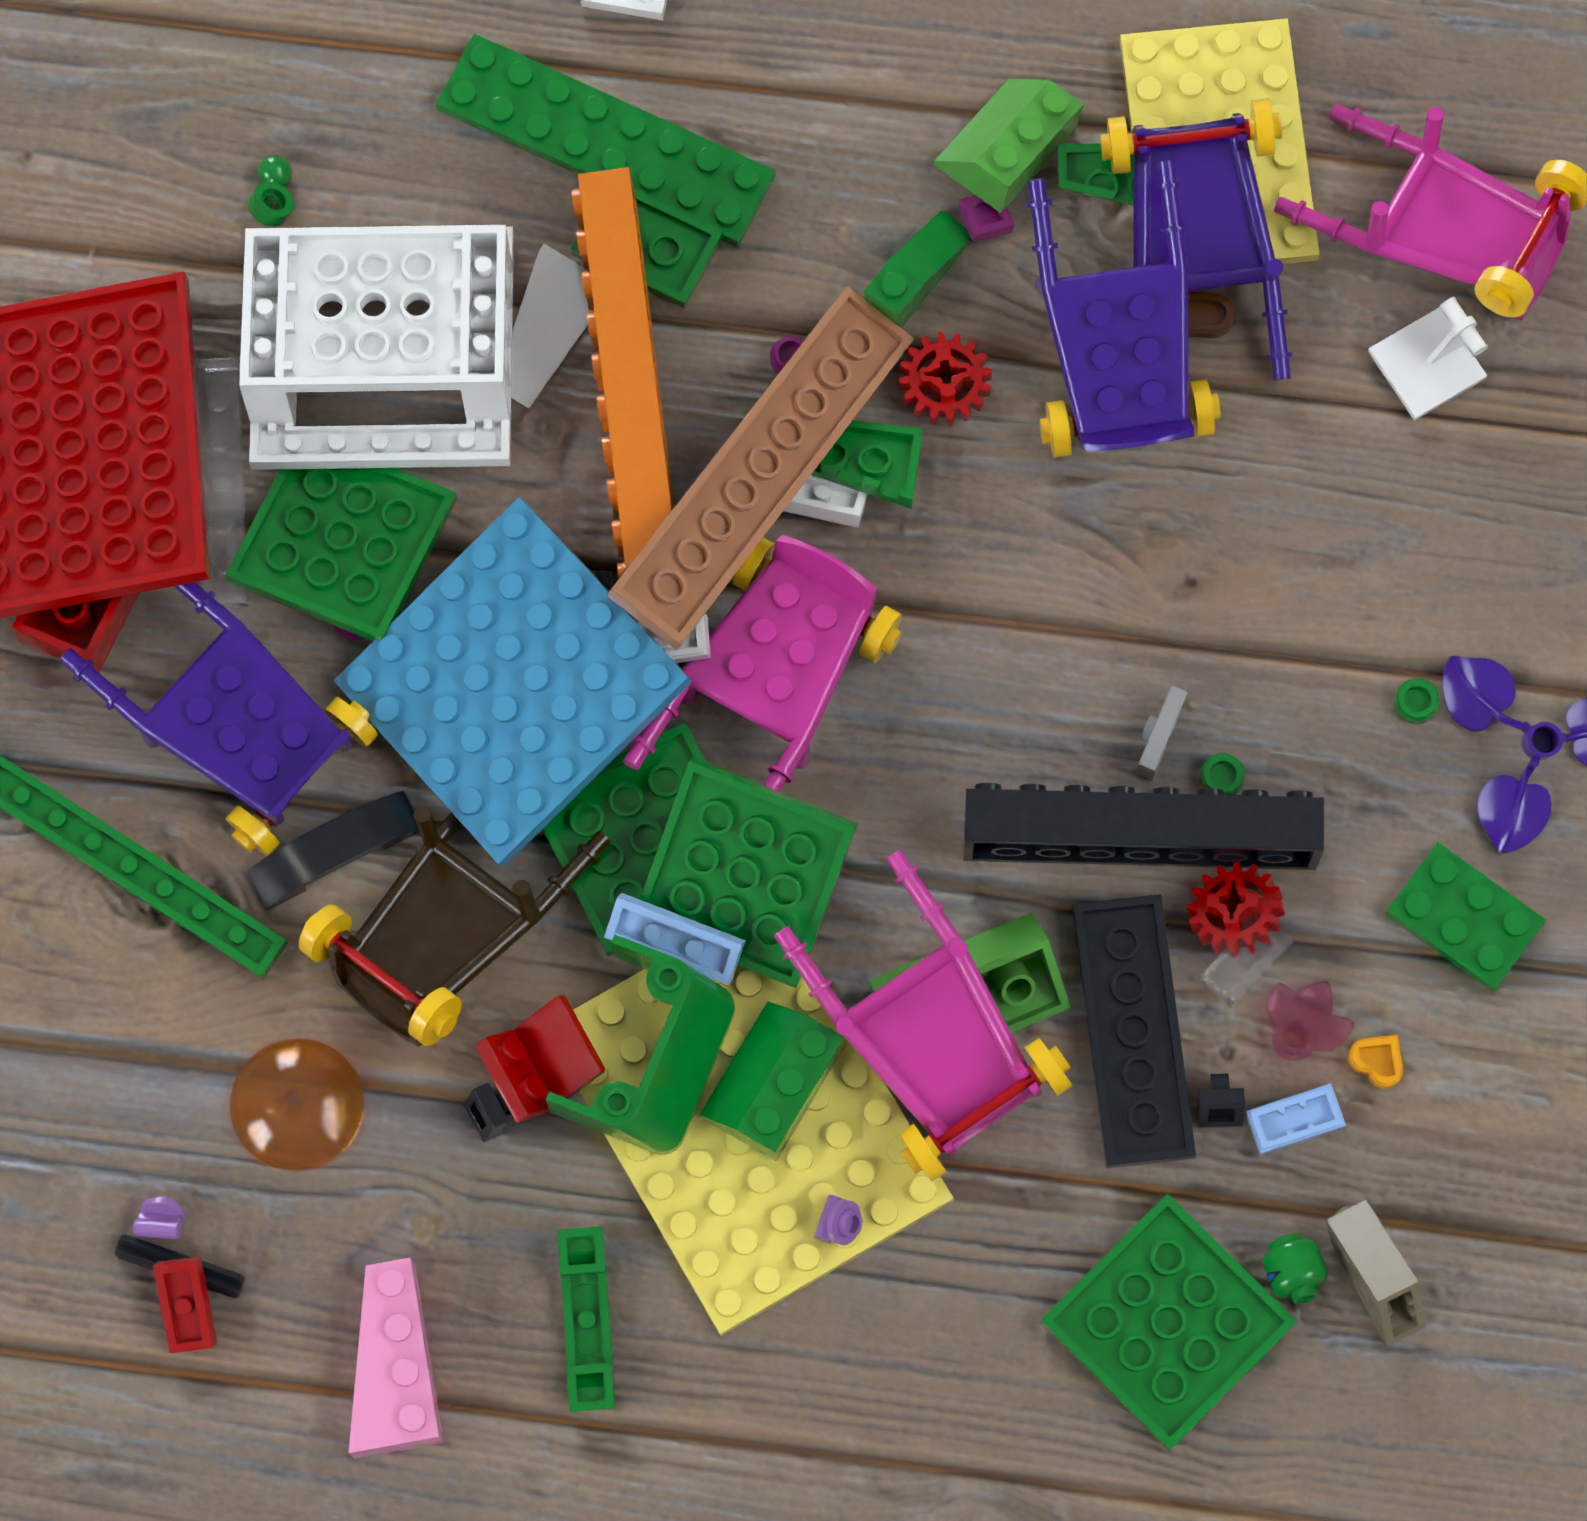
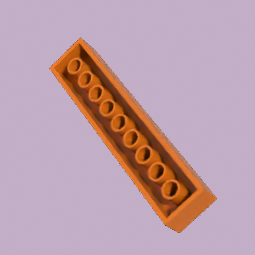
(625, 360)

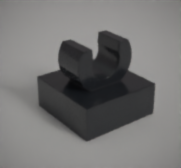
(1220, 1104)
(487, 1111)

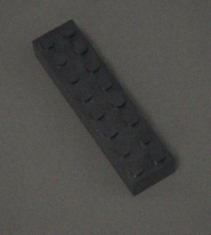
(1143, 827)

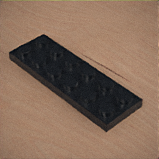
(1133, 1031)

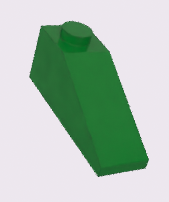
(917, 268)

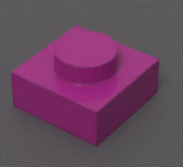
(983, 220)

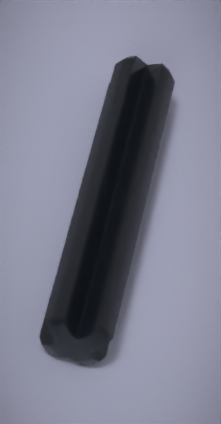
(148, 1254)

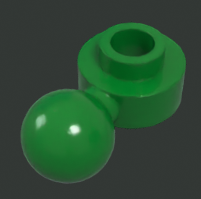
(271, 200)

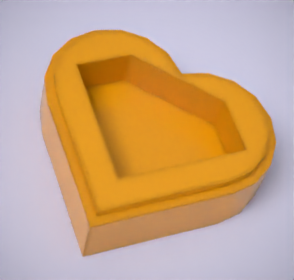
(1378, 1059)

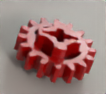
(961, 375)
(1250, 919)

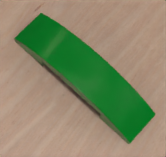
(586, 1319)

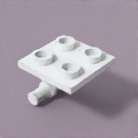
(1432, 358)

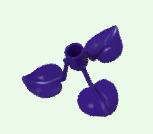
(1509, 808)

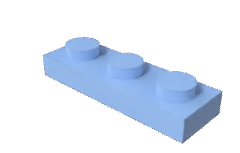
(693, 943)

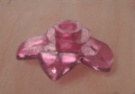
(1308, 1016)

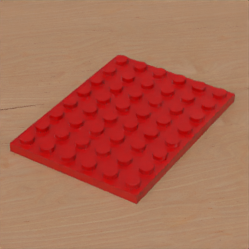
(99, 446)

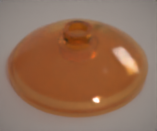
(301, 1134)

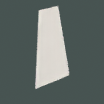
(546, 323)

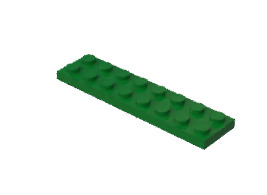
(599, 132)

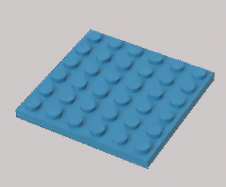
(512, 681)

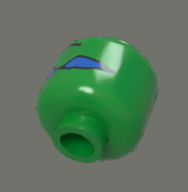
(1294, 1268)

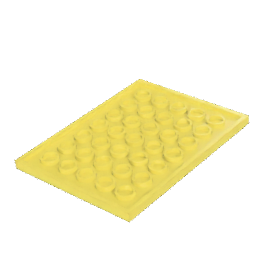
(732, 1212)

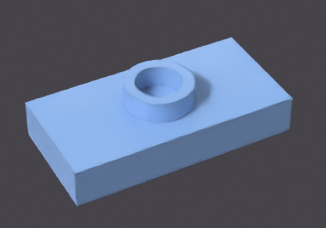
(1295, 1119)

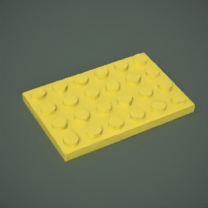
(1217, 72)

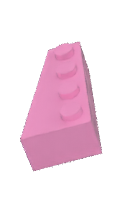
(394, 1374)

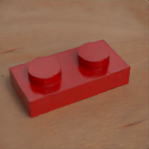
(185, 1304)

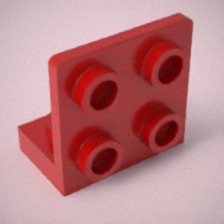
(541, 1057)

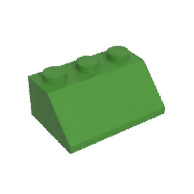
(1010, 139)

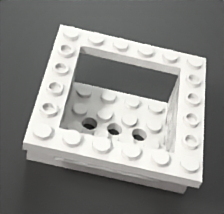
(452, 346)

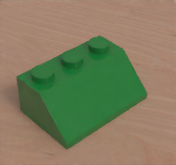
(773, 1078)

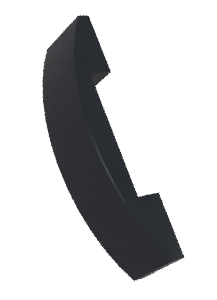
(332, 847)

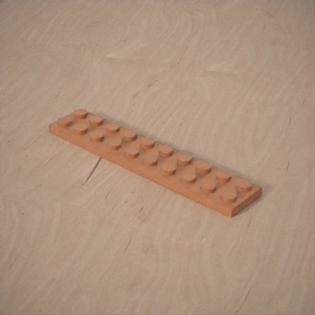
(760, 468)

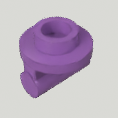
(159, 1218)
(839, 1221)

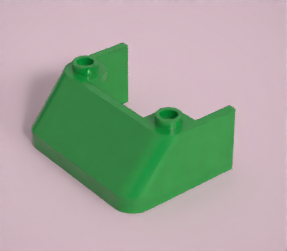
(680, 1066)

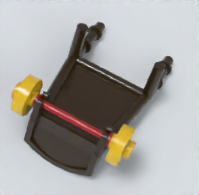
(433, 932)

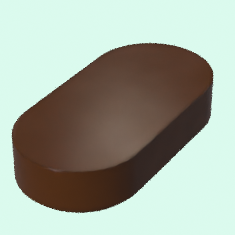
(1209, 315)

